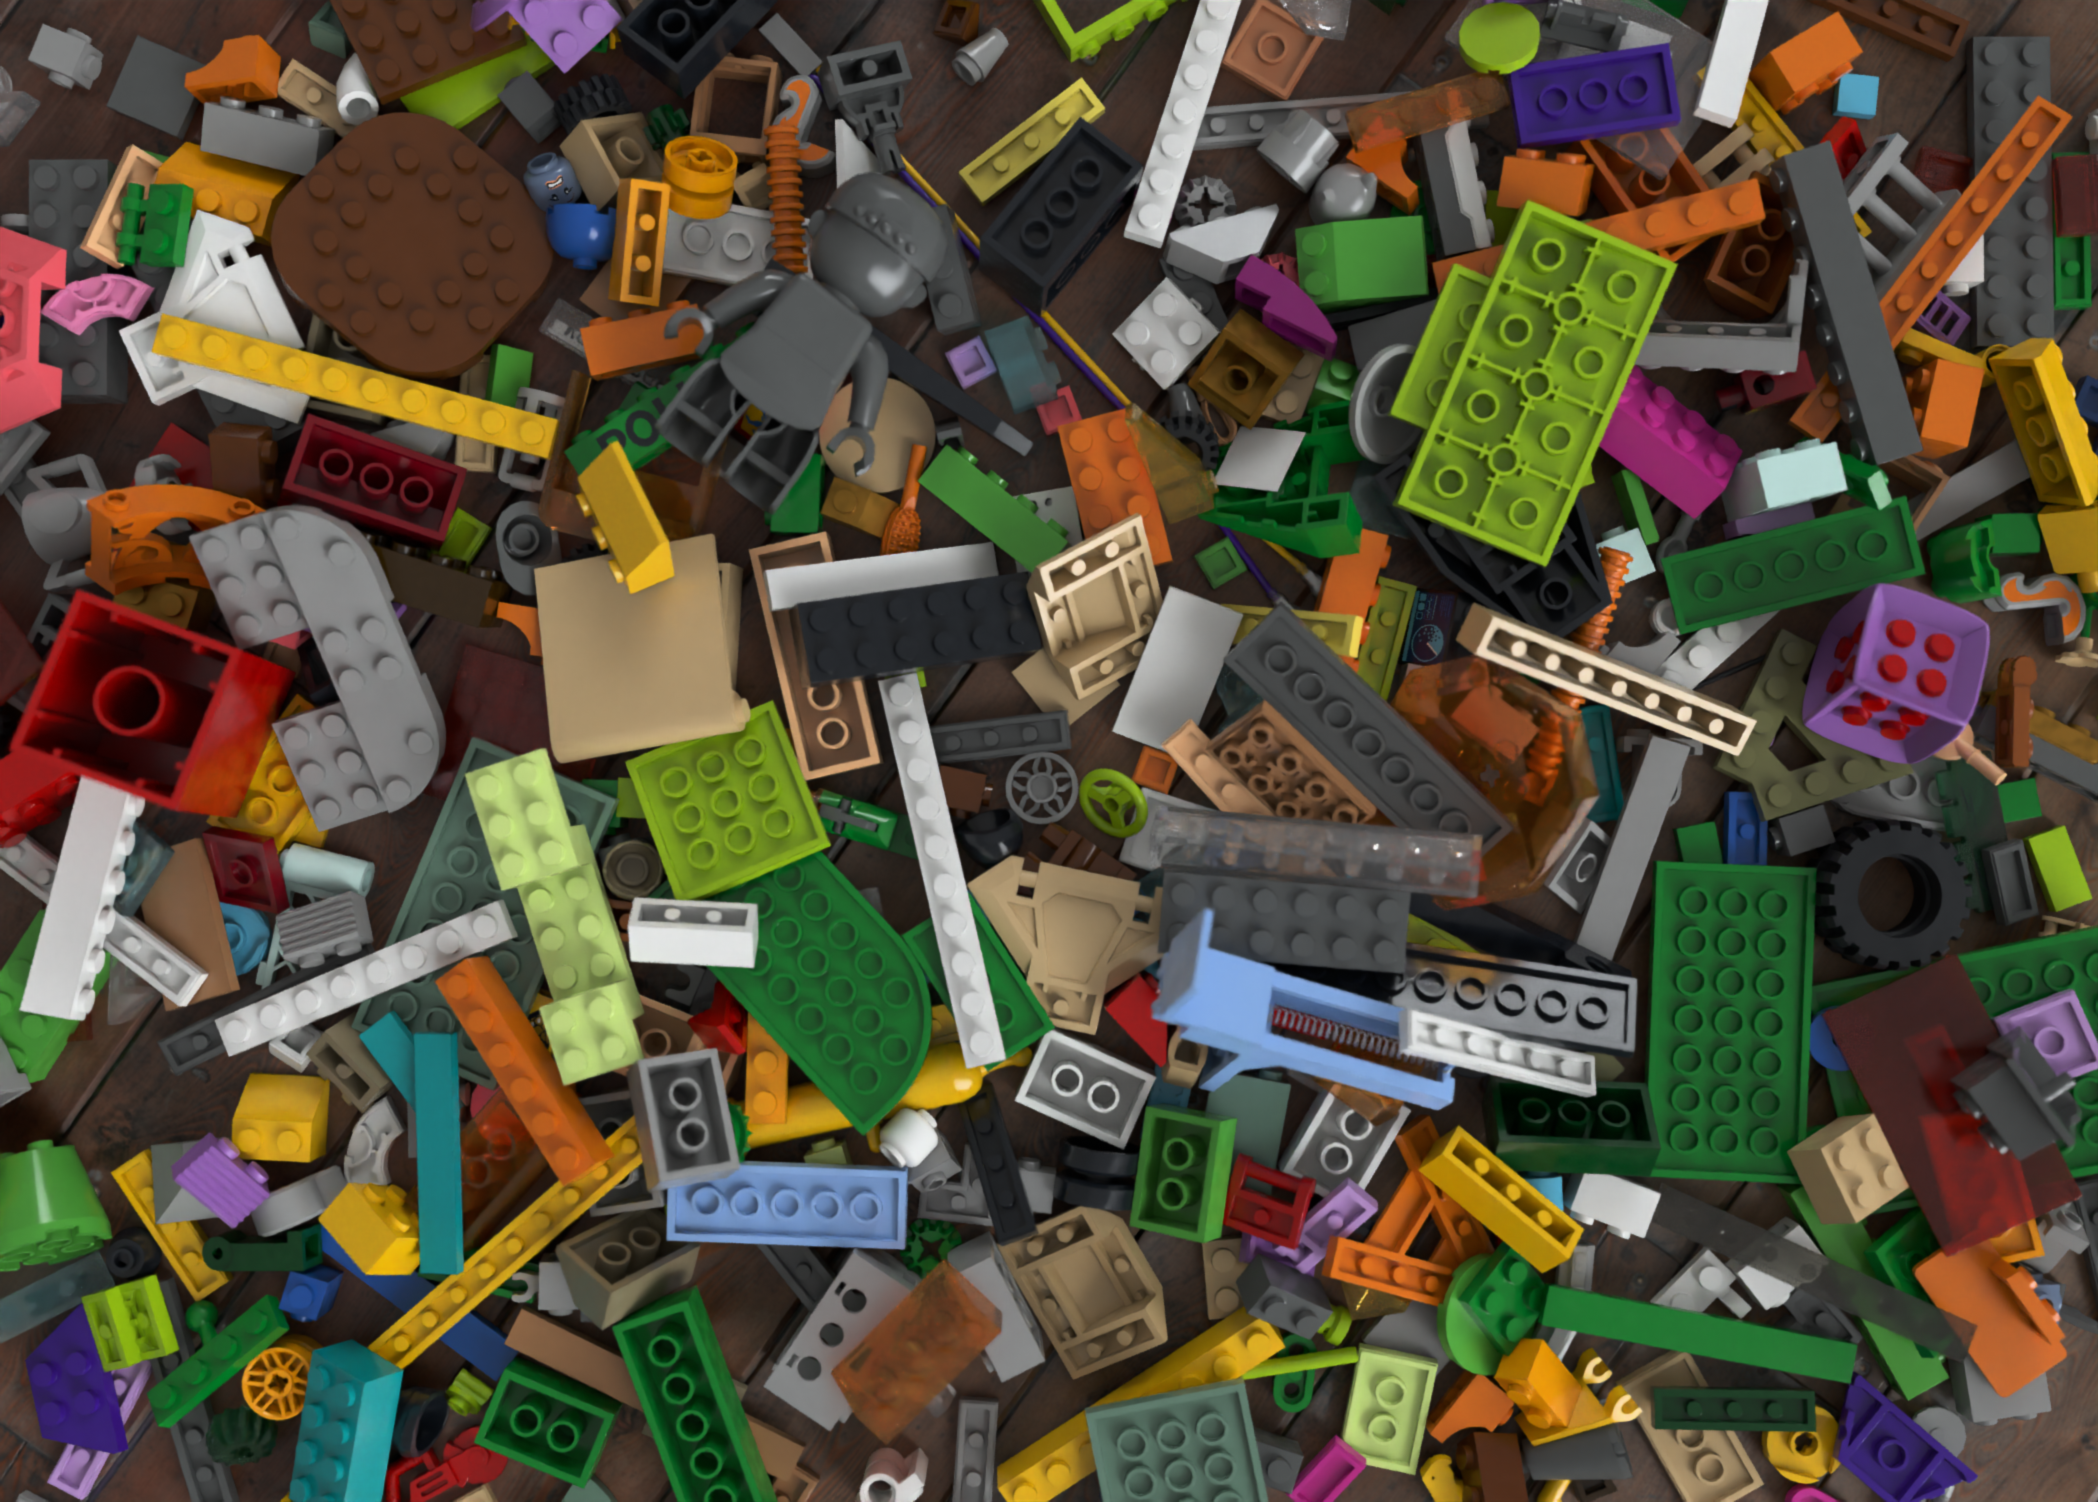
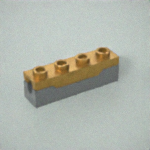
(2059, 750)

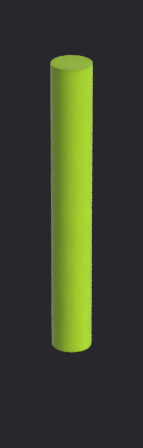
(1303, 1362)

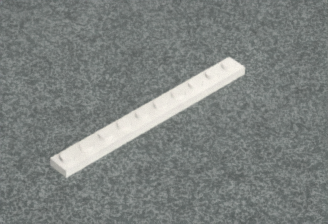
(942, 871)

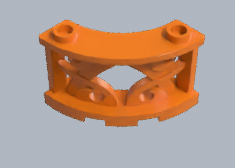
(146, 556)

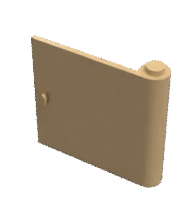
(638, 664)

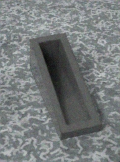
(949, 433)

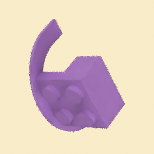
(559, 27)

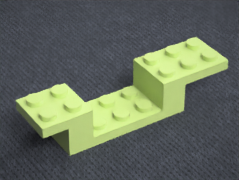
(566, 912)

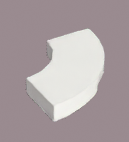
(371, 1143)

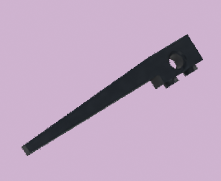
(936, 387)
(1511, 936)

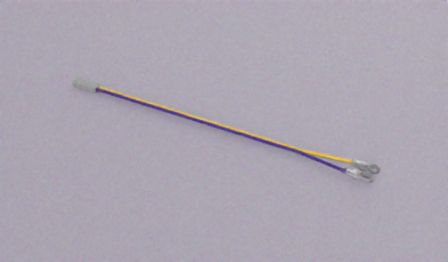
(807, 63)

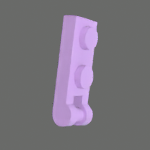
(1334, 1215)

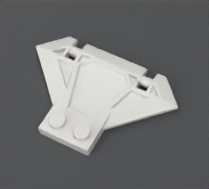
(224, 297)

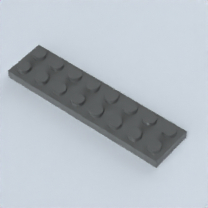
(2018, 245)
(1360, 731)

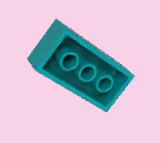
(345, 1425)

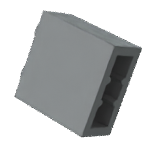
(1983, 1406)

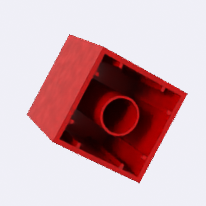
(152, 709)

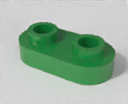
(1304, 1379)

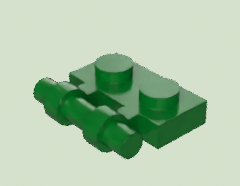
(165, 225)

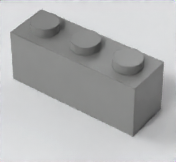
(264, 136)

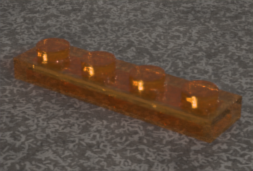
(1426, 109)

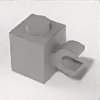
(551, 1284)

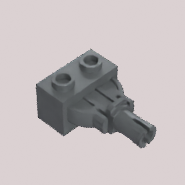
(870, 94)

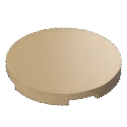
(900, 423)

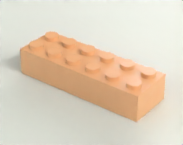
(831, 722)

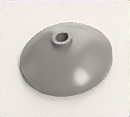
(1372, 430)

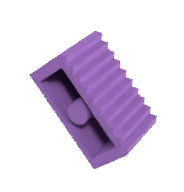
(221, 1179)

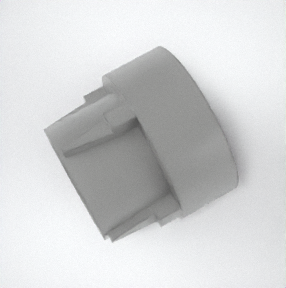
(1299, 149)

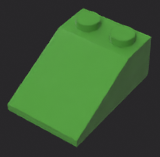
(1362, 262)

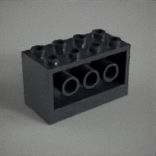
(1059, 217)

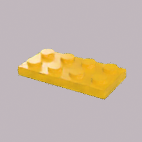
(273, 798)

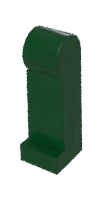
(239, 1252)

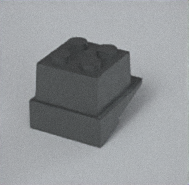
(2017, 1098)

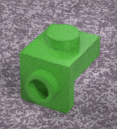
(1333, 383)

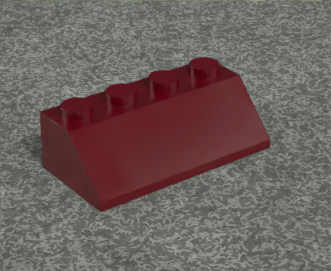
(373, 483)

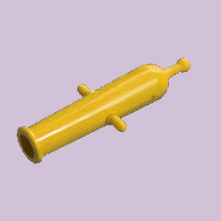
(939, 1083)

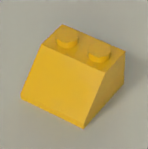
(282, 1118)

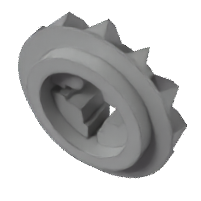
(1191, 194)

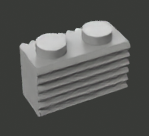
(325, 929)

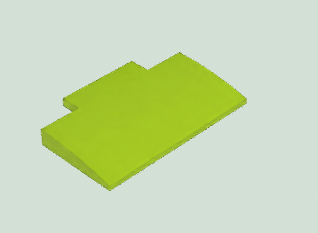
(1524, 379)

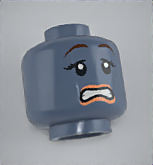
(551, 181)

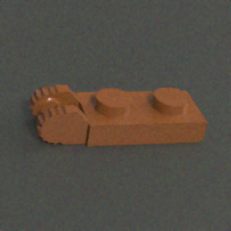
(2014, 712)

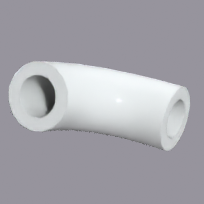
(355, 93)

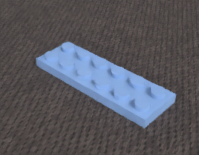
(794, 1206)

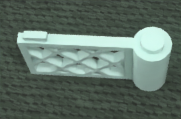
(318, 876)

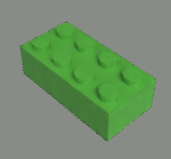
(31, 1037)

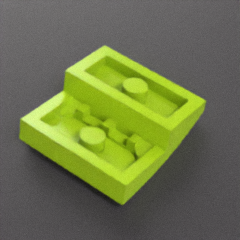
(130, 1323)

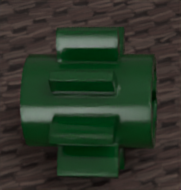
(665, 126)

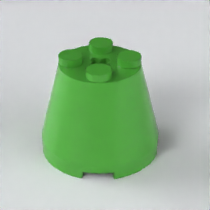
(48, 1207)

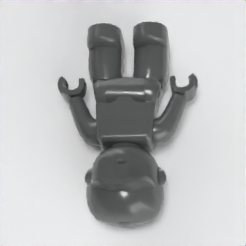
(791, 363)

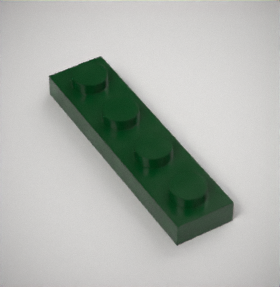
(1733, 1408)

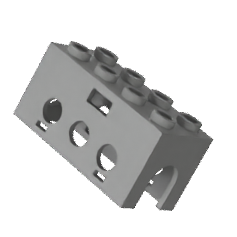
(805, 1365)

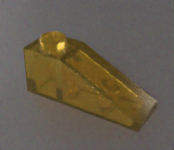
(1172, 468)

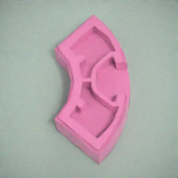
(95, 299)

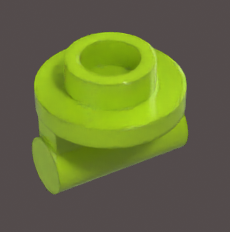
(468, 1393)

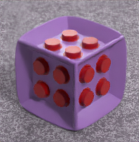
(1896, 674)

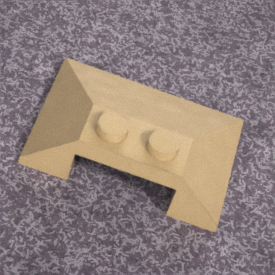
(1097, 606)
(1089, 1288)

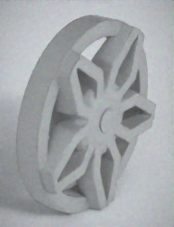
(1041, 787)

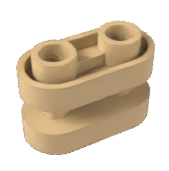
(1733, 145)

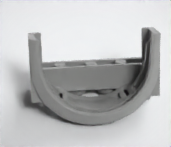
(1730, 345)

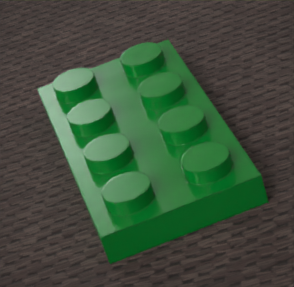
(1016, 1007)

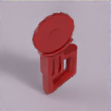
(461, 1464)

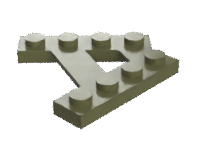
(1778, 696)

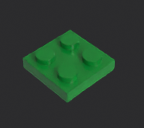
(1504, 1298)

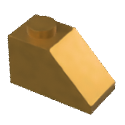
(857, 508)

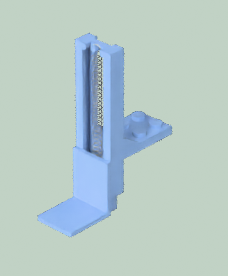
(1231, 1010)

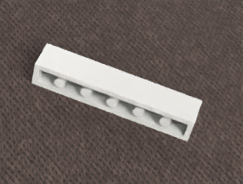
(82, 902)

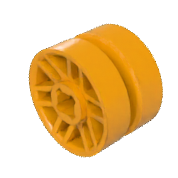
(700, 176)
(278, 1377)

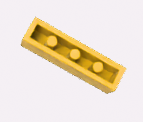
(1501, 1199)

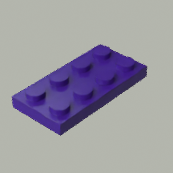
(1594, 96)

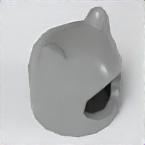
(1343, 194)

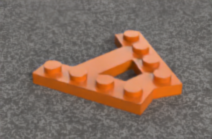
(1382, 1260)

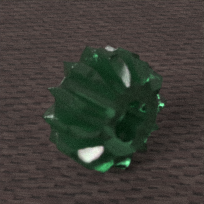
(240, 1436)

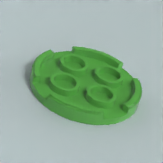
(1458, 1332)

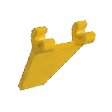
(1588, 1410)

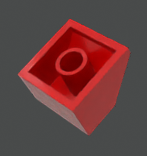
(1132, 1009)

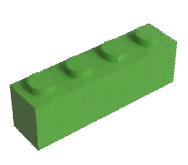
(992, 510)

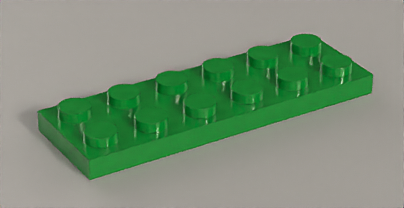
(1792, 565)

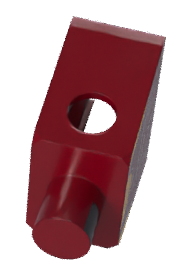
(1775, 388)

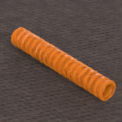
(786, 197)
(1592, 631)

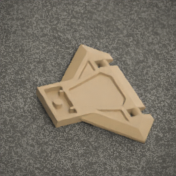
(1072, 934)

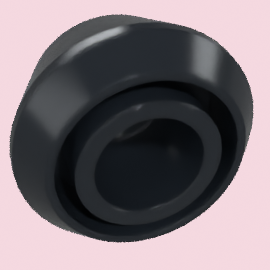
(133, 1253)

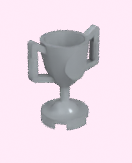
(59, 518)

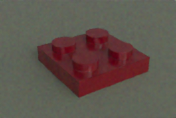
(246, 869)

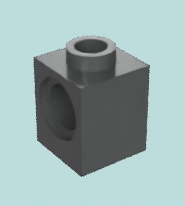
(530, 106)
(1800, 831)

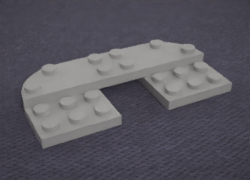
(320, 573)

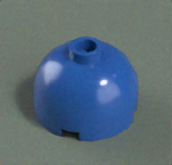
(581, 233)

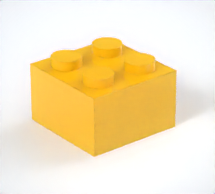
(375, 1228)

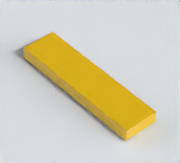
(179, 1241)

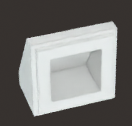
(293, 1046)

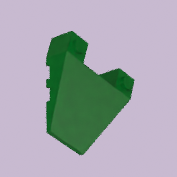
(1301, 510)

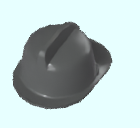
(525, 545)

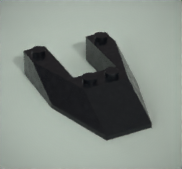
(1546, 597)

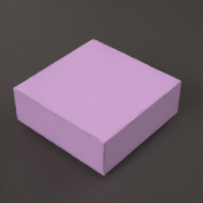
(971, 362)

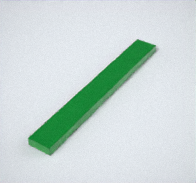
(1697, 1333)

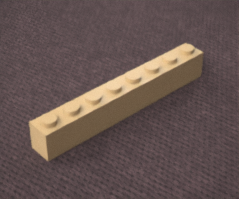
(1604, 679)

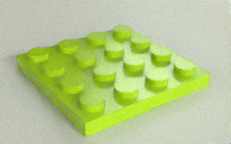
(727, 806)

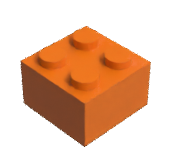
(1806, 64)
(1554, 183)
(1943, 405)

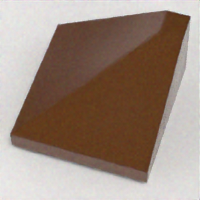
(958, 22)

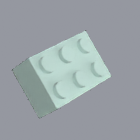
(1783, 479)

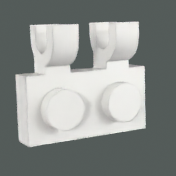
(1700, 1284)

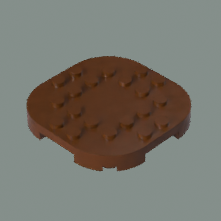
(412, 246)

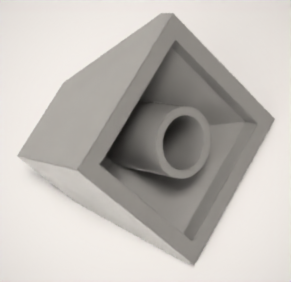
(1579, 866)
(171, 1200)

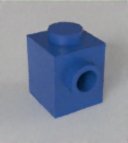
(311, 1292)

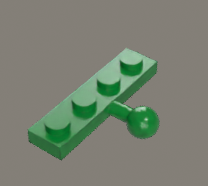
(218, 1358)

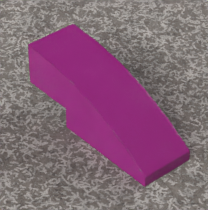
(1285, 308)

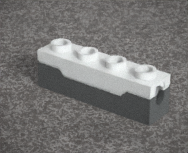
(1453, 191)

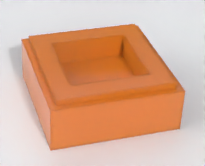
(1155, 769)

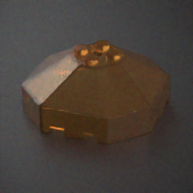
(1547, 781)

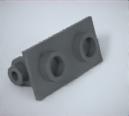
(1583, 26)

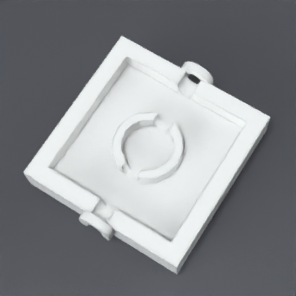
(1167, 333)

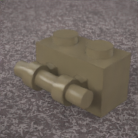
(349, 1065)

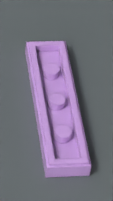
(79, 1465)

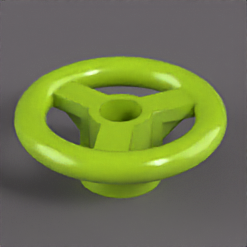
(1115, 800)

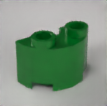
(1963, 564)

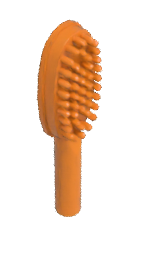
(903, 524)

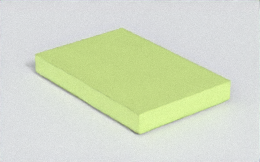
(1389, 1406)

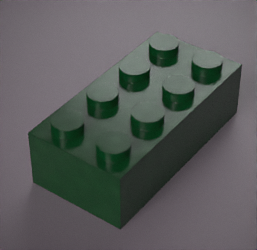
(1571, 1133)

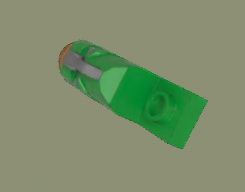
(865, 822)

